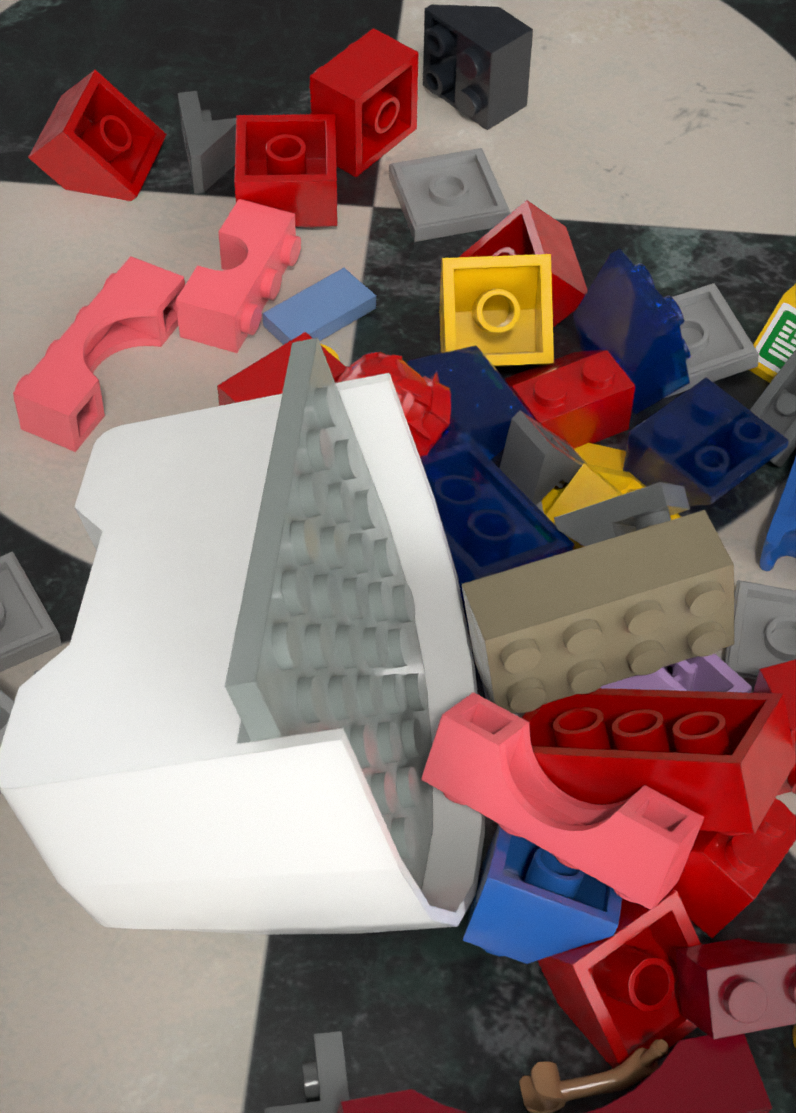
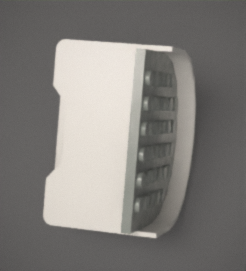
(255, 676)

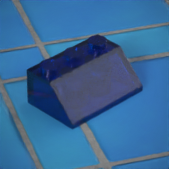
(487, 516)

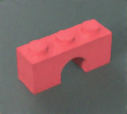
(228, 303)

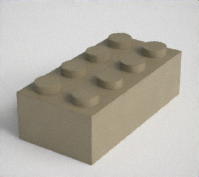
(602, 613)

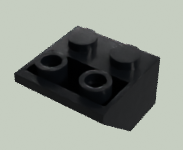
(477, 60)

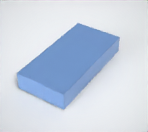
(320, 308)

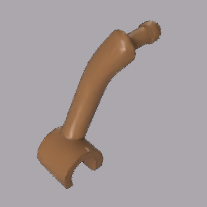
(547, 1093)

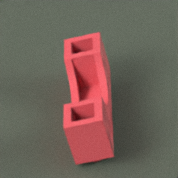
(62, 394)
(488, 763)

